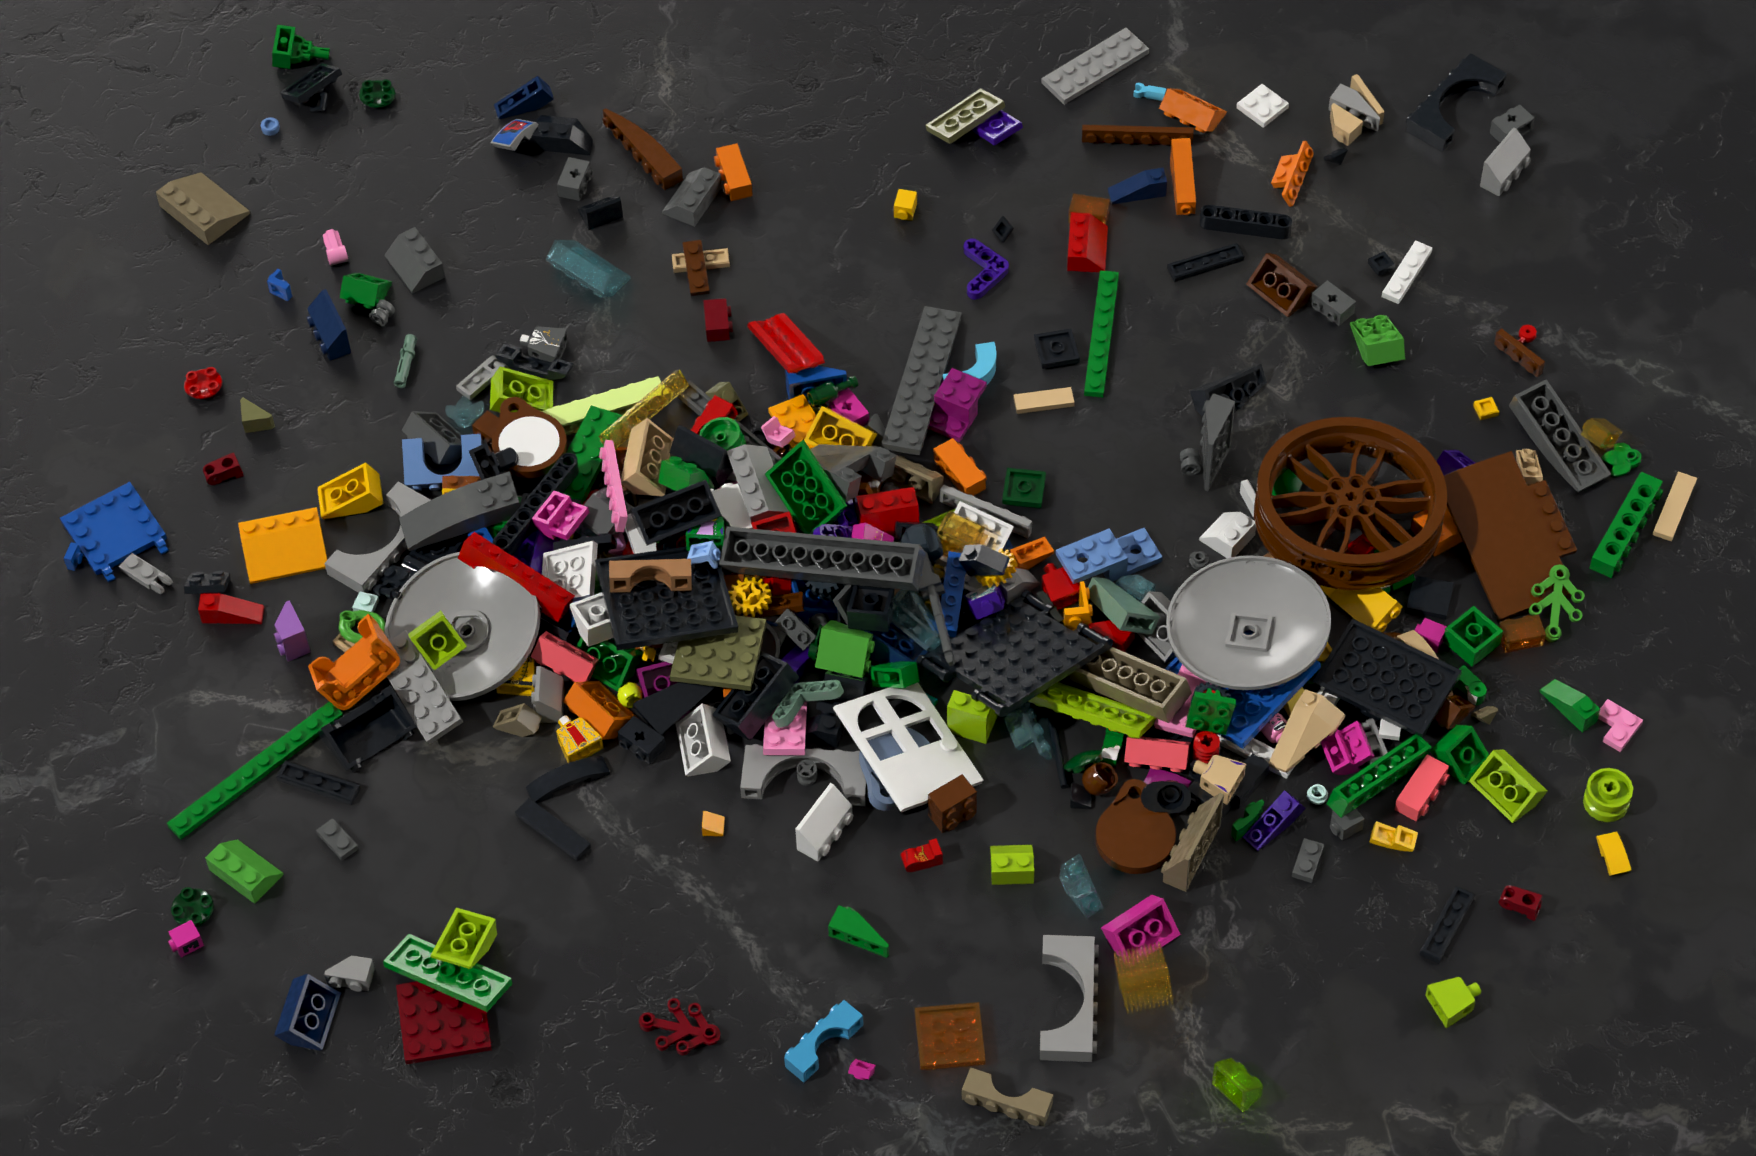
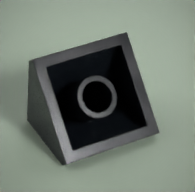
(601, 212)

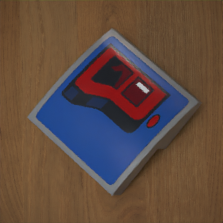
(513, 133)

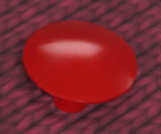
(203, 383)

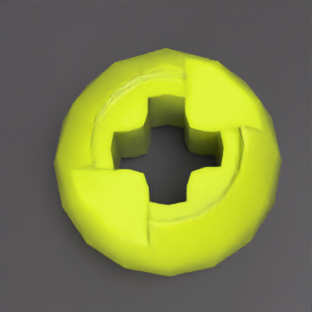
(629, 694)

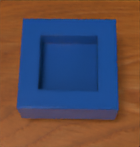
(73, 556)

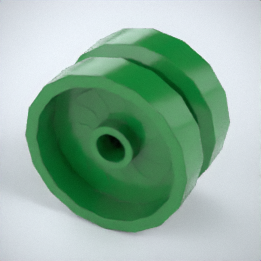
(724, 433)

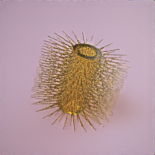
(1143, 977)

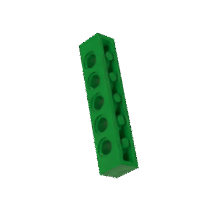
(1632, 513)
(1378, 775)

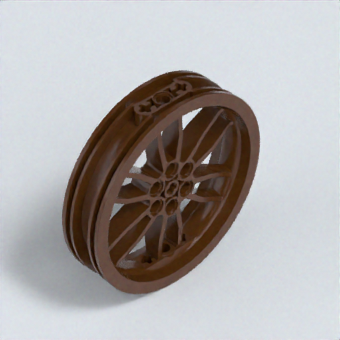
(1350, 502)

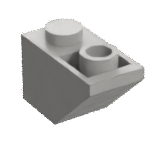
(351, 973)

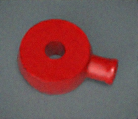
(1527, 334)

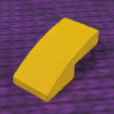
(1393, 838)
(1614, 853)

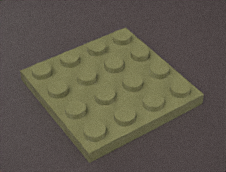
(721, 659)

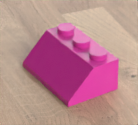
(1141, 925)

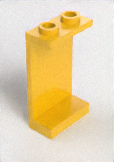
(1369, 606)

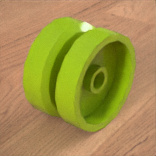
(1608, 795)

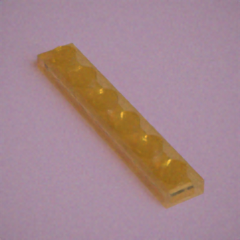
(645, 408)

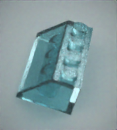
(587, 268)

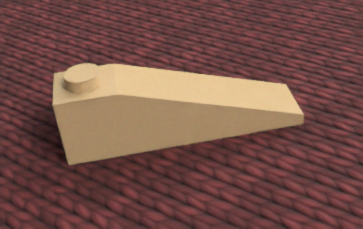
(1307, 726)

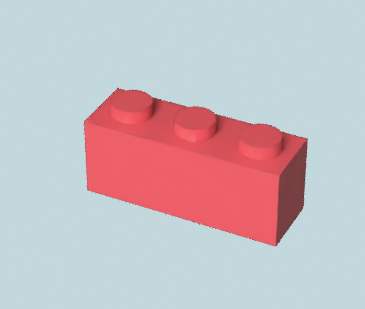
(564, 658)
(1157, 753)
(1422, 788)

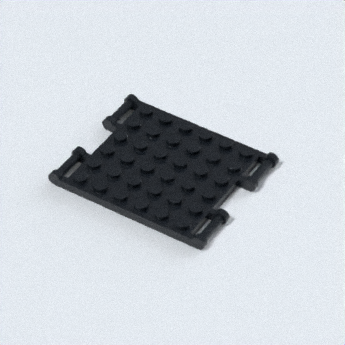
(1016, 654)

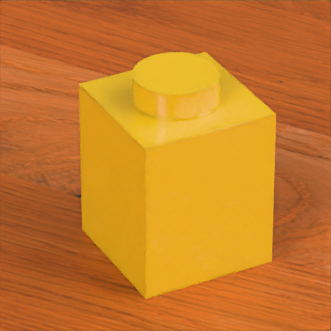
(905, 204)

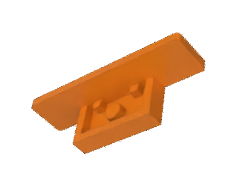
(1291, 172)

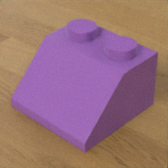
(290, 634)

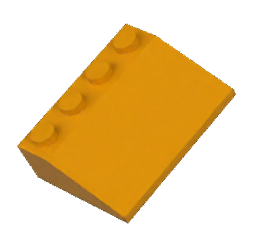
(283, 545)

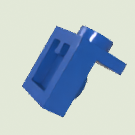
(279, 286)

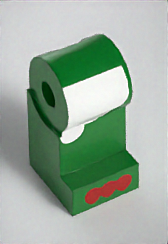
(1471, 686)
(1112, 747)

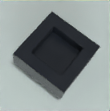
(1381, 263)

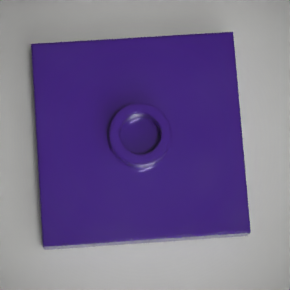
(998, 127)

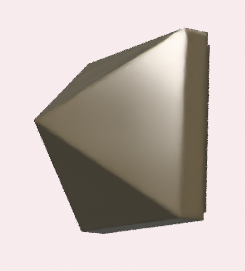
(1485, 714)

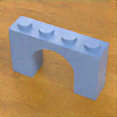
(418, 476)

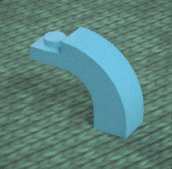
(986, 362)

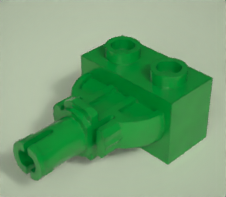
(293, 48)

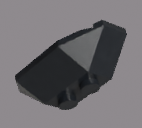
(559, 135)

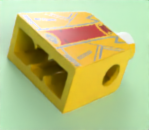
(577, 739)

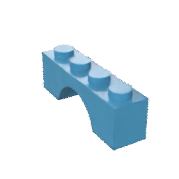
(841, 1022)

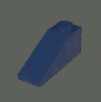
(525, 99)
(1139, 187)

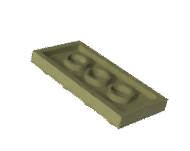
(965, 116)

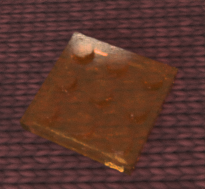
(949, 1036)

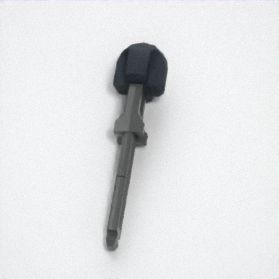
(930, 582)

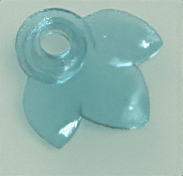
(465, 410)

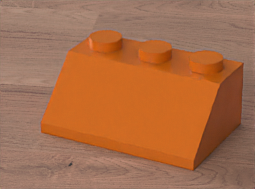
(1191, 110)
(598, 708)

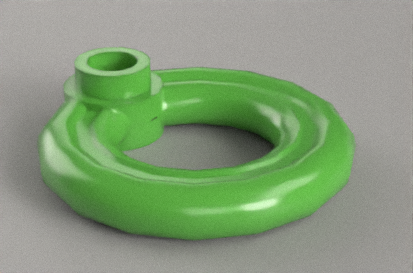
(348, 620)

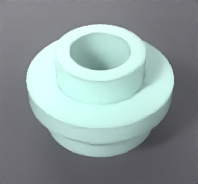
(1320, 790)

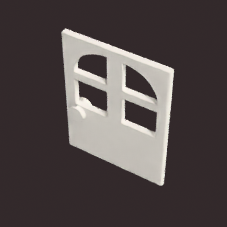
(919, 769)

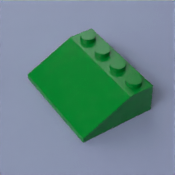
(806, 489)

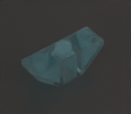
(1080, 886)

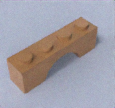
(628, 573)

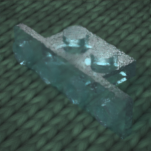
(1025, 730)

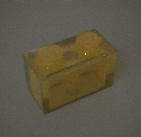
(1601, 432)

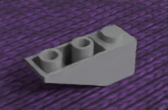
(1355, 104)

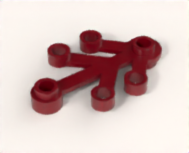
(682, 1028)

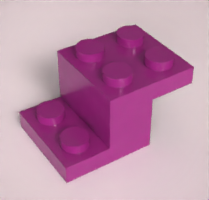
(956, 404)

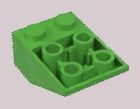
(1378, 340)

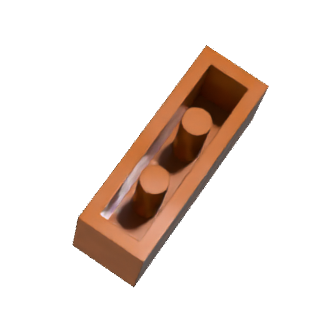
(733, 172)
(959, 467)

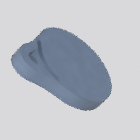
(884, 747)

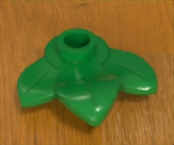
(1621, 459)

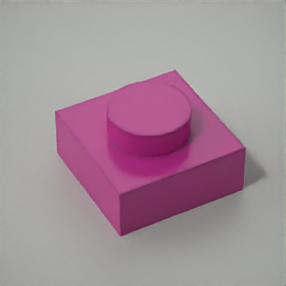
(861, 1069)

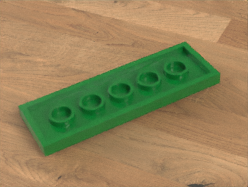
(587, 447)
(474, 986)

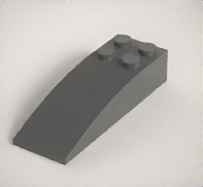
(1558, 436)
(461, 511)

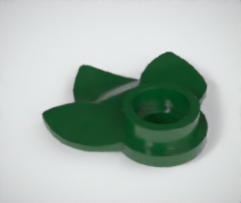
(813, 649)

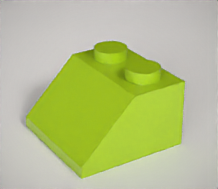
(437, 640)
(1012, 864)

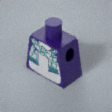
(984, 601)

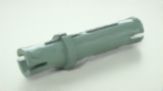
(406, 355)

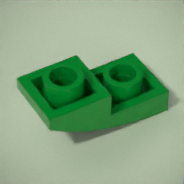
(1251, 815)

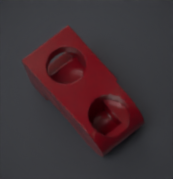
(222, 469)
(1521, 901)

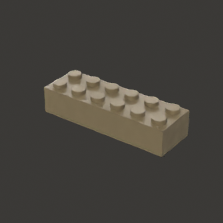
(1134, 683)

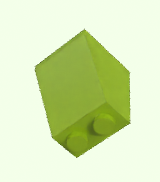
(969, 718)

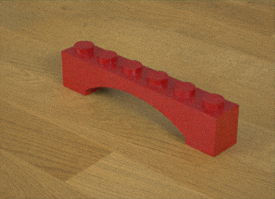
(551, 597)

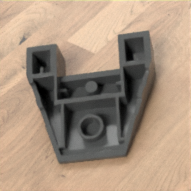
(844, 462)

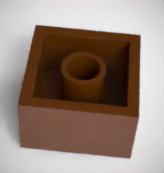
(952, 803)

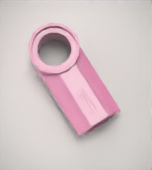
(335, 250)

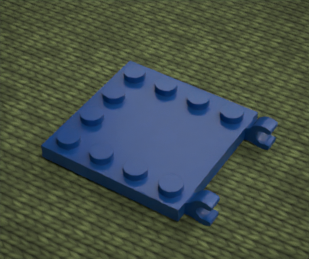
(113, 529)

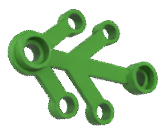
(1557, 599)

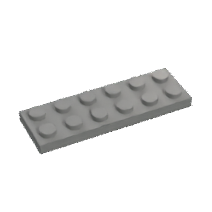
(1095, 66)
(422, 691)

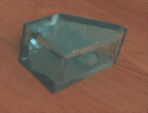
(1136, 586)

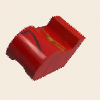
(922, 856)

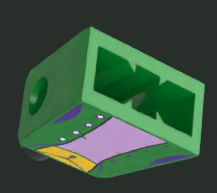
(707, 532)

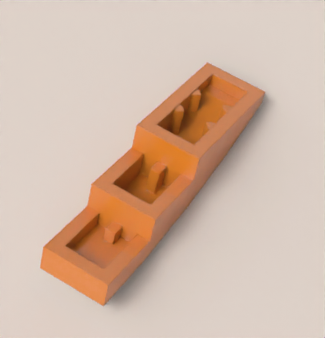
(1032, 553)

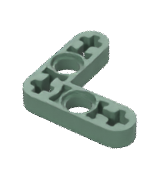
(804, 692)

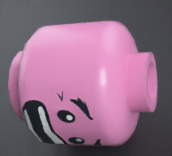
(1274, 728)

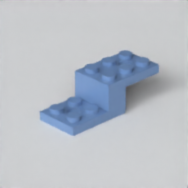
(1108, 555)

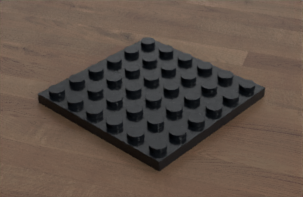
(659, 616)

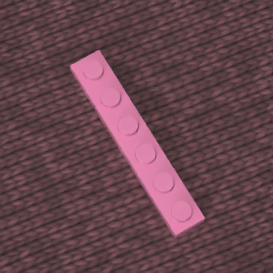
(614, 486)

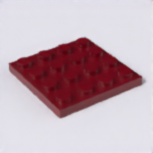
(439, 1024)

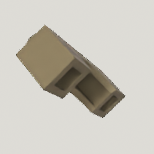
(1032, 1106)

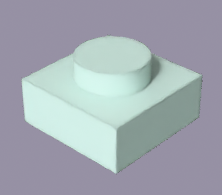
(366, 602)

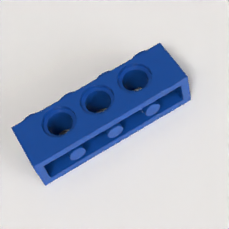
(953, 586)

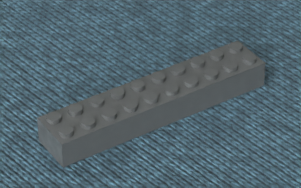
(822, 558)

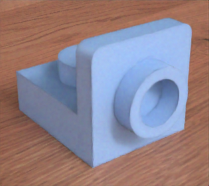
(705, 552)

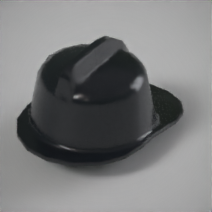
(1166, 796)

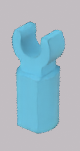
(1149, 92)

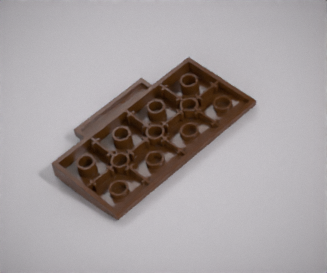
(1508, 531)

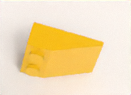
(351, 493)

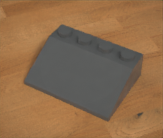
(1216, 435)

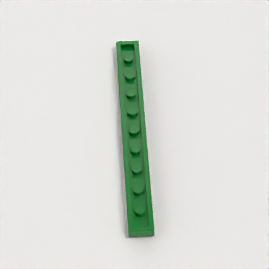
(253, 771)

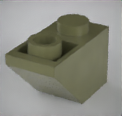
(726, 391)

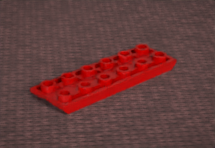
(786, 343)

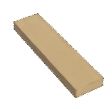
(1674, 506)

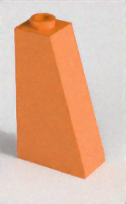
(1183, 176)

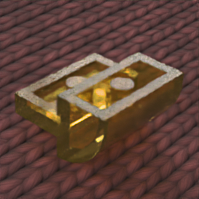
(957, 532)

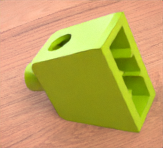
(1452, 999)

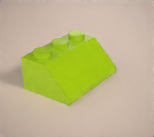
(1507, 785)

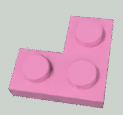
(1622, 724)

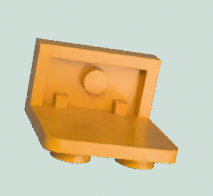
(1079, 614)

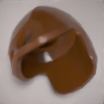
(1098, 779)

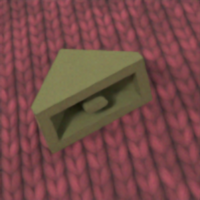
(254, 417)

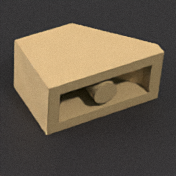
(1344, 125)

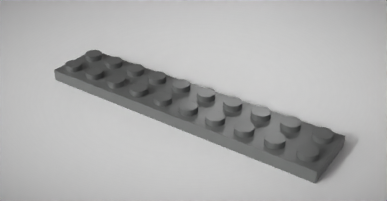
(921, 380)

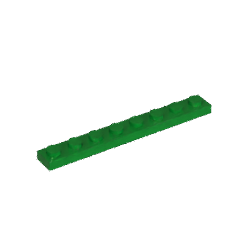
(1101, 334)

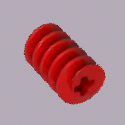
(1205, 746)

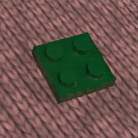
(1024, 487)

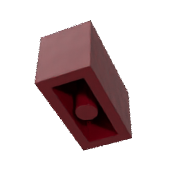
(716, 320)

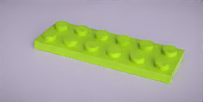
(1095, 709)

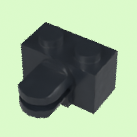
(490, 463)

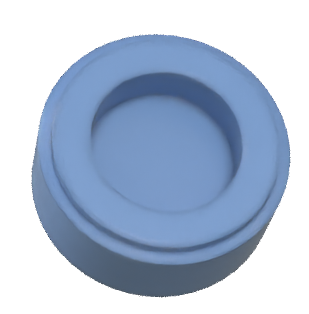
(270, 126)

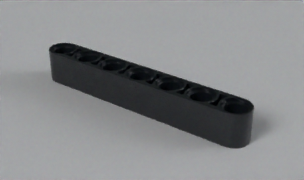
(521, 523)

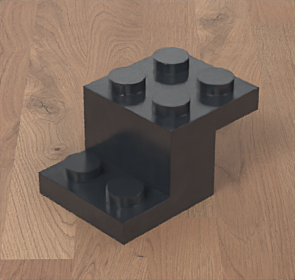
(853, 688)

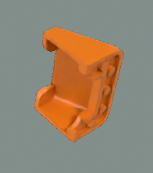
(357, 669)

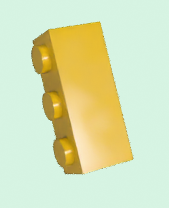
(837, 430)

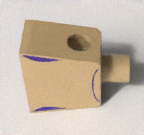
(1220, 776)

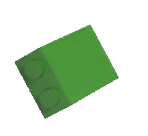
(844, 649)

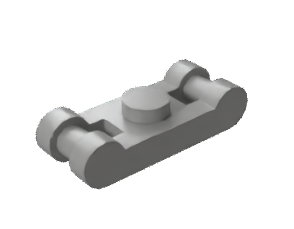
(1375, 743)

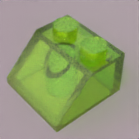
(1236, 1083)

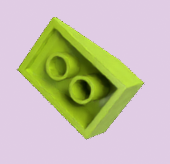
(530, 388)
(465, 938)

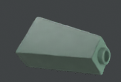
(1121, 607)

